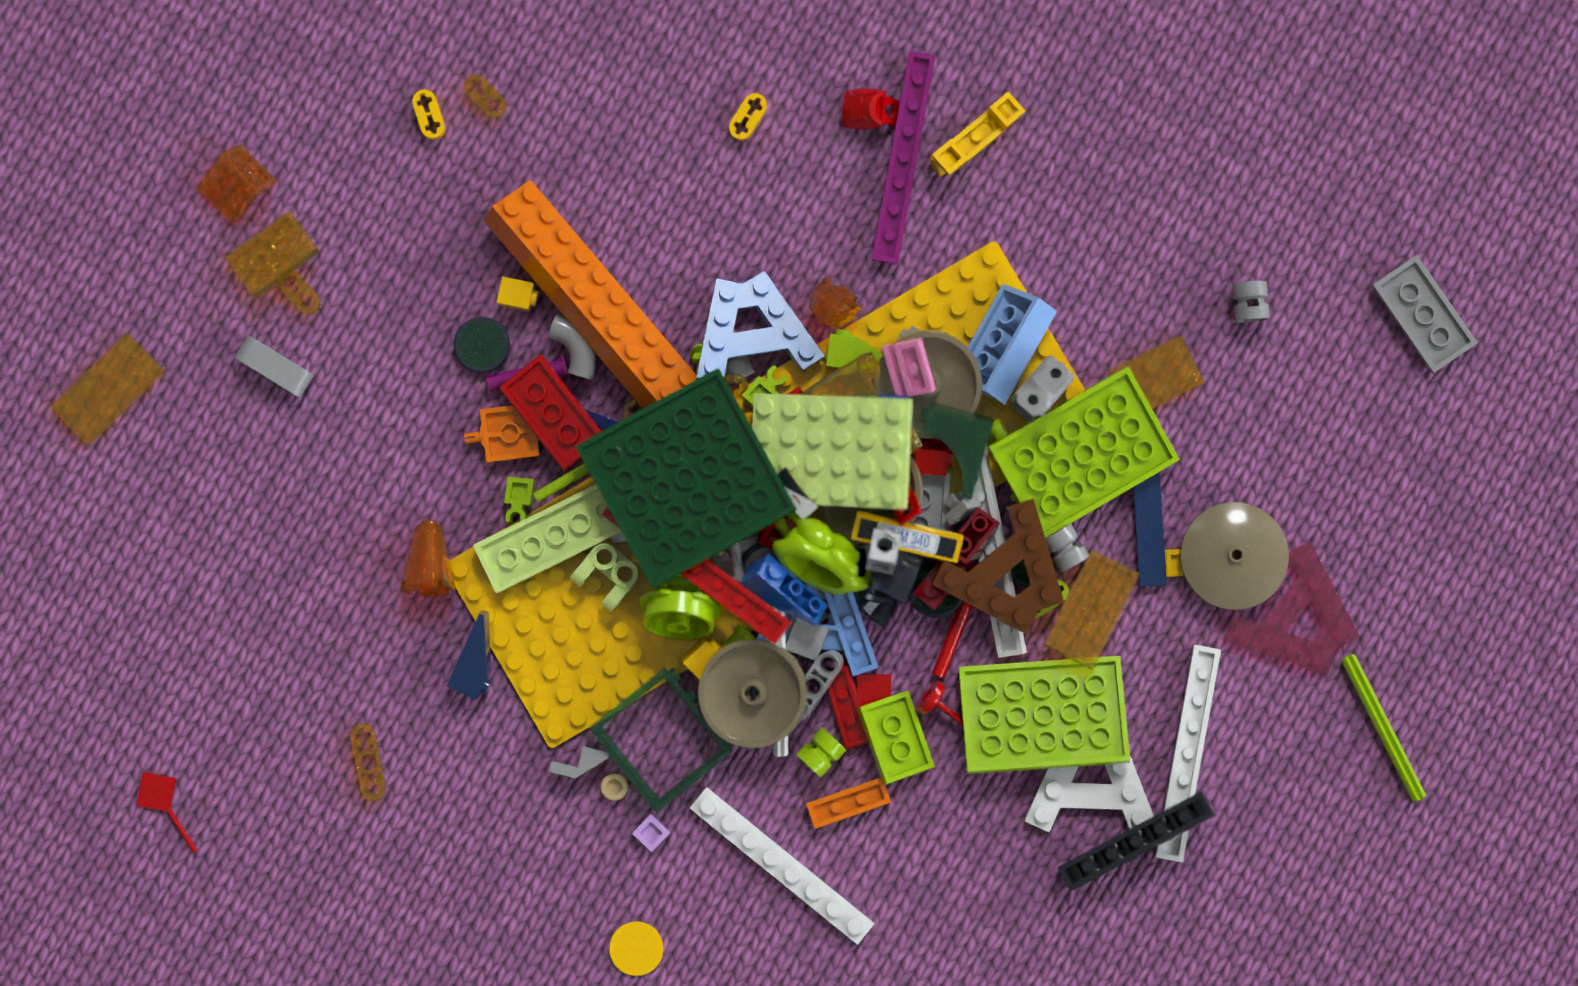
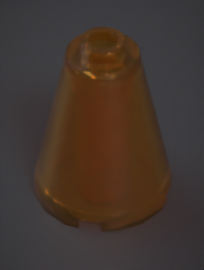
(428, 562)

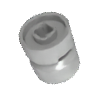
(1250, 292)
(1066, 549)

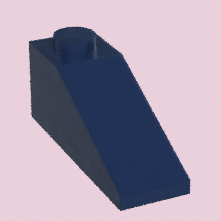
(474, 663)

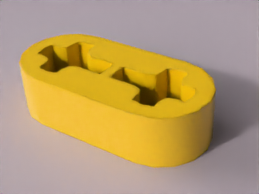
(435, 113)
(753, 120)

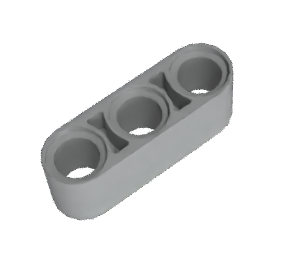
(273, 366)
(823, 676)

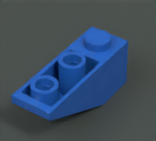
(783, 590)

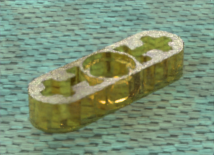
(378, 767)

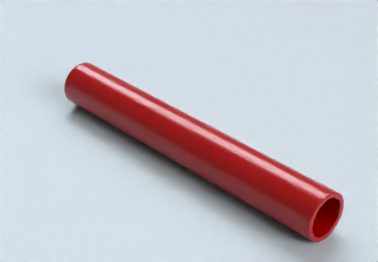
(952, 639)

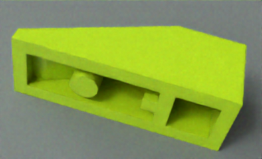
(845, 348)

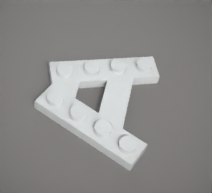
(1058, 792)

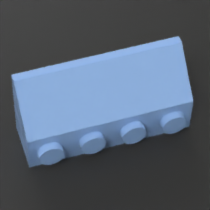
(1009, 339)

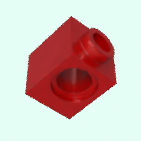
(933, 457)

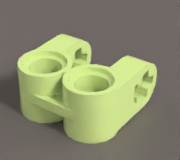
(611, 570)

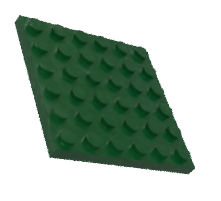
(686, 478)

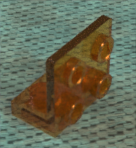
(235, 182)

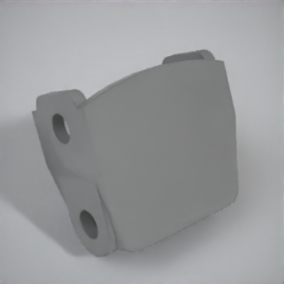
(1041, 389)

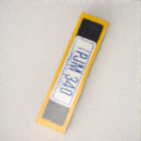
(913, 537)

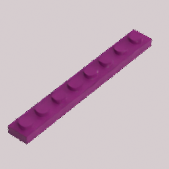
(903, 158)

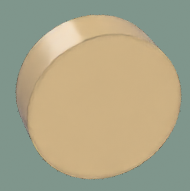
(614, 787)

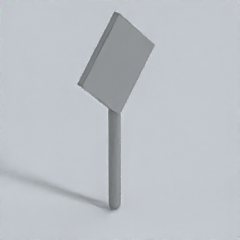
(806, 639)

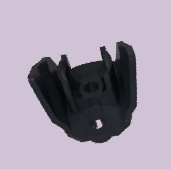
(886, 589)

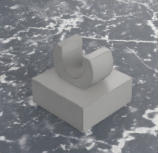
(960, 508)

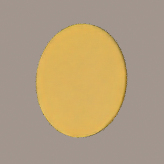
(636, 948)

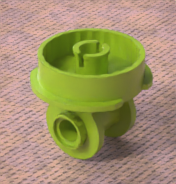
(679, 610)

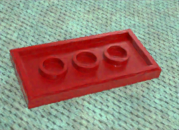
(550, 410)

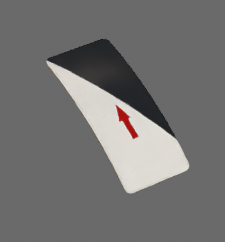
(802, 502)

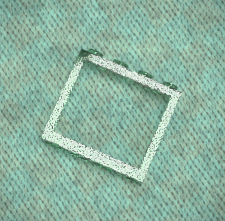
(625, 763)

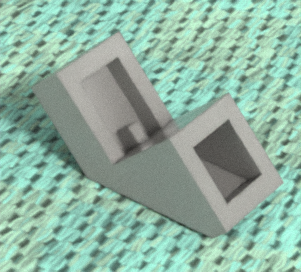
(589, 759)

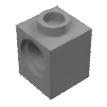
(883, 561)

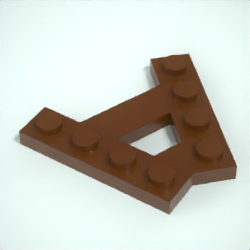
(1025, 544)

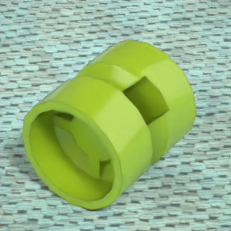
(821, 752)

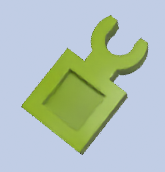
(762, 387)
(519, 495)

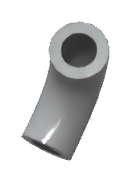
(581, 354)

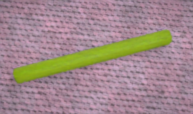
(1383, 727)

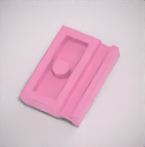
(909, 367)

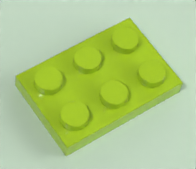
(895, 737)

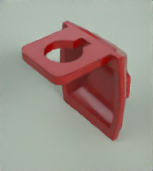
(866, 109)

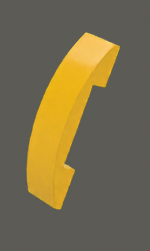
(978, 134)

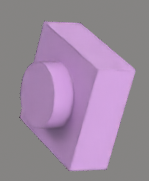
(651, 832)

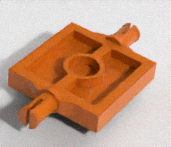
(504, 435)

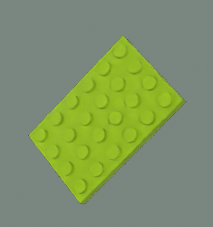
(1085, 451)
(1043, 715)

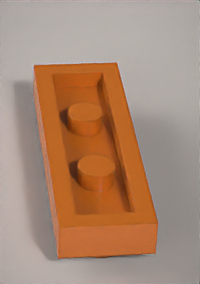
(848, 802)

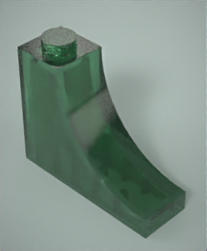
(964, 434)

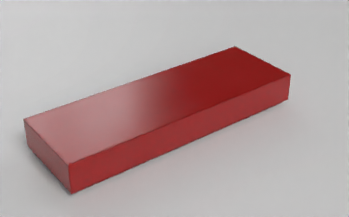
(845, 705)

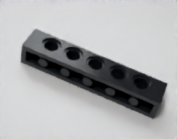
(1137, 841)

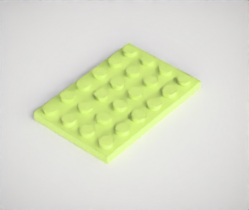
(839, 446)

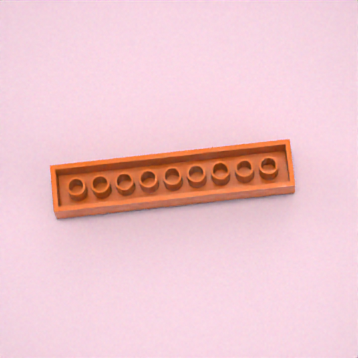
(588, 295)

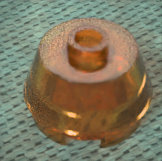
(834, 304)

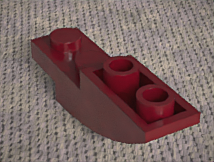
(976, 536)

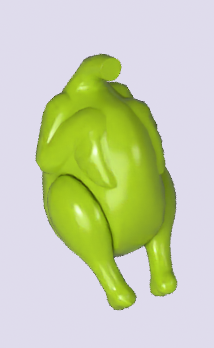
(819, 556)

